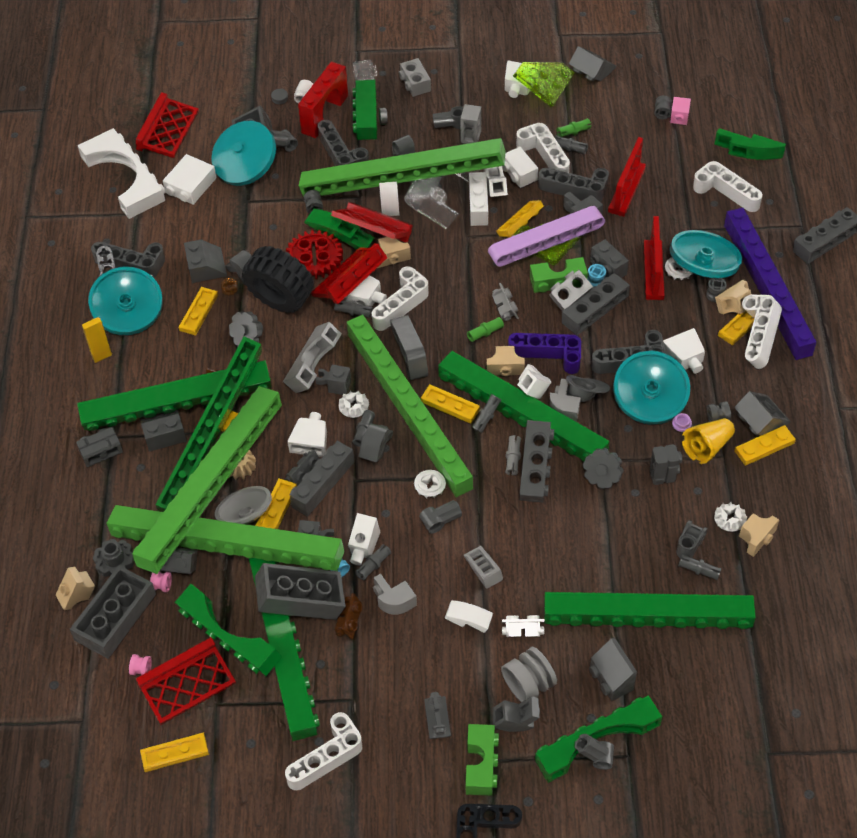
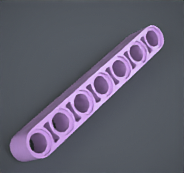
(546, 236)

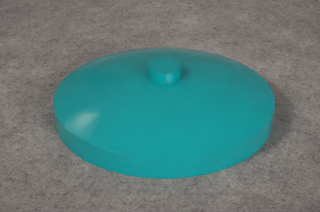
(243, 153)
(705, 254)
(125, 300)
(651, 387)

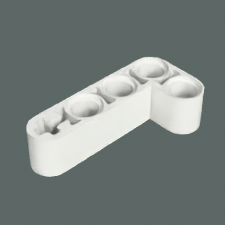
(541, 138)
(729, 184)
(412, 292)
(767, 315)
(321, 754)

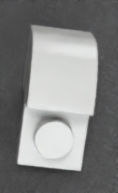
(533, 382)

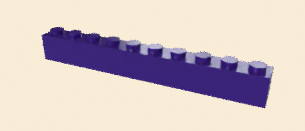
(769, 282)

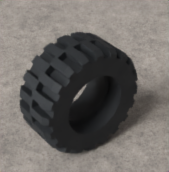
(277, 279)

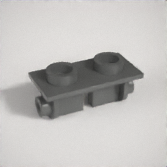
(304, 465)
(437, 716)

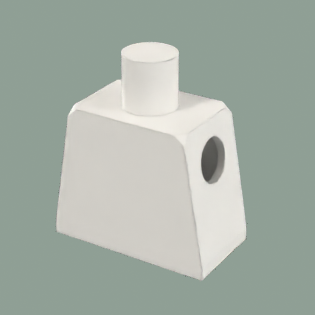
(512, 85)
(367, 293)
(686, 350)
(309, 435)
(363, 538)

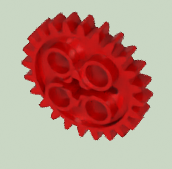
(328, 252)

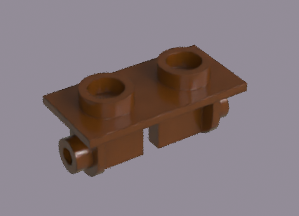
(348, 624)

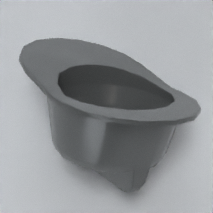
(585, 387)

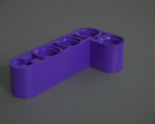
(549, 346)

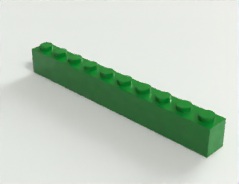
(162, 398)
(518, 405)
(212, 418)
(649, 609)
(289, 670)

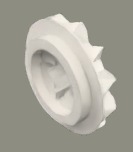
(670, 268)
(356, 410)
(424, 478)
(735, 522)

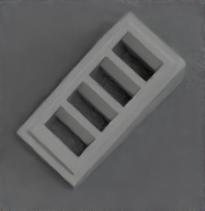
(489, 577)

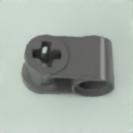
(692, 538)

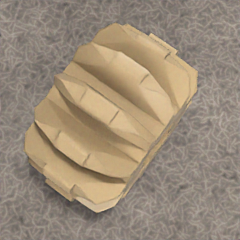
(245, 466)

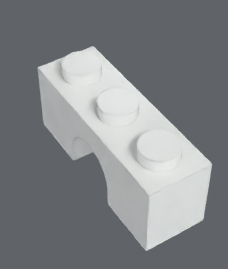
(478, 199)

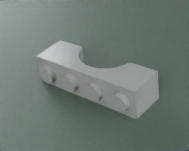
(302, 371)

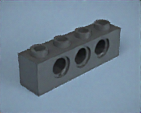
(595, 303)
(536, 431)

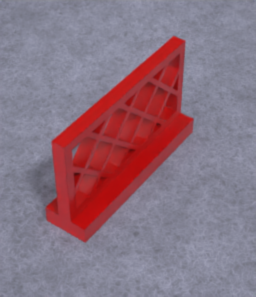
(155, 117)
(628, 181)
(374, 221)
(654, 264)
(350, 273)
(173, 668)

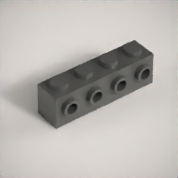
(826, 235)
(321, 478)

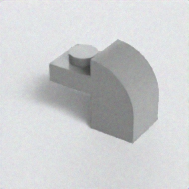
(563, 403)
(394, 600)

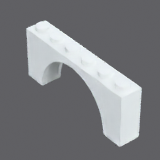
(112, 148)

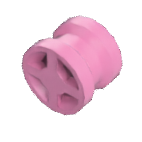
(161, 581)
(139, 665)

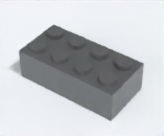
(299, 591)
(113, 611)

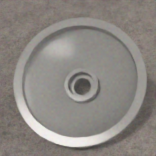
(244, 505)

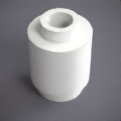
(302, 88)

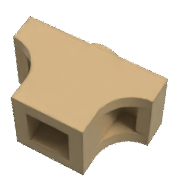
(394, 250)
(732, 298)
(505, 362)
(757, 532)
(74, 588)

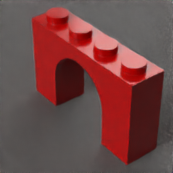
(329, 87)

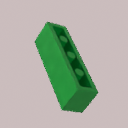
(365, 110)

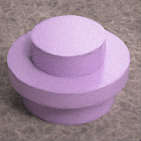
(681, 422)

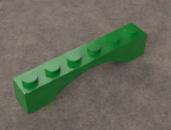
(255, 651)
(635, 718)

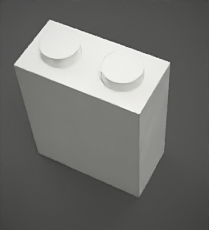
(189, 179)

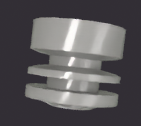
(529, 674)

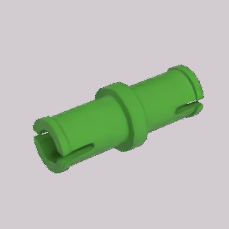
(573, 128)
(485, 329)

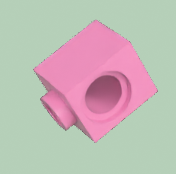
(680, 110)

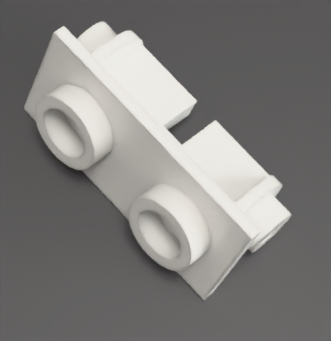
(531, 626)

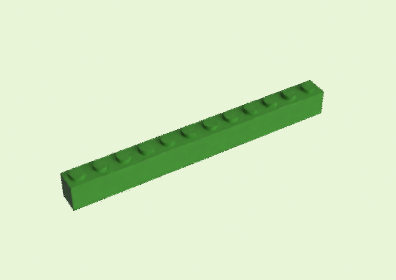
(404, 167)
(410, 406)
(206, 480)
(236, 539)

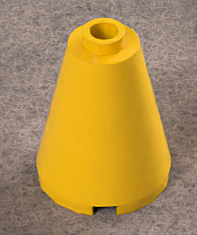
(706, 439)

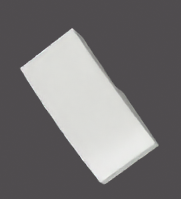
(389, 198)
(464, 613)

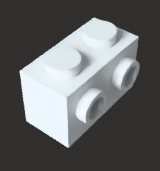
(520, 167)

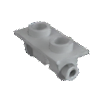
(509, 308)

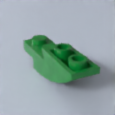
(751, 148)
(341, 229)

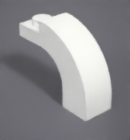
(496, 181)

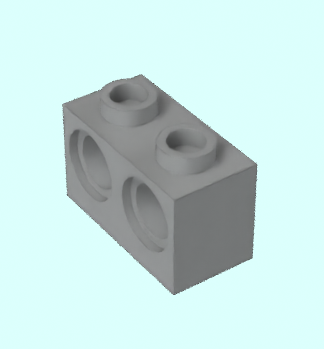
(415, 77)
(470, 124)
(572, 292)

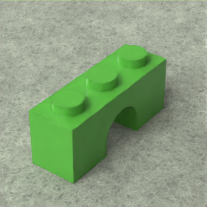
(544, 278)
(480, 777)

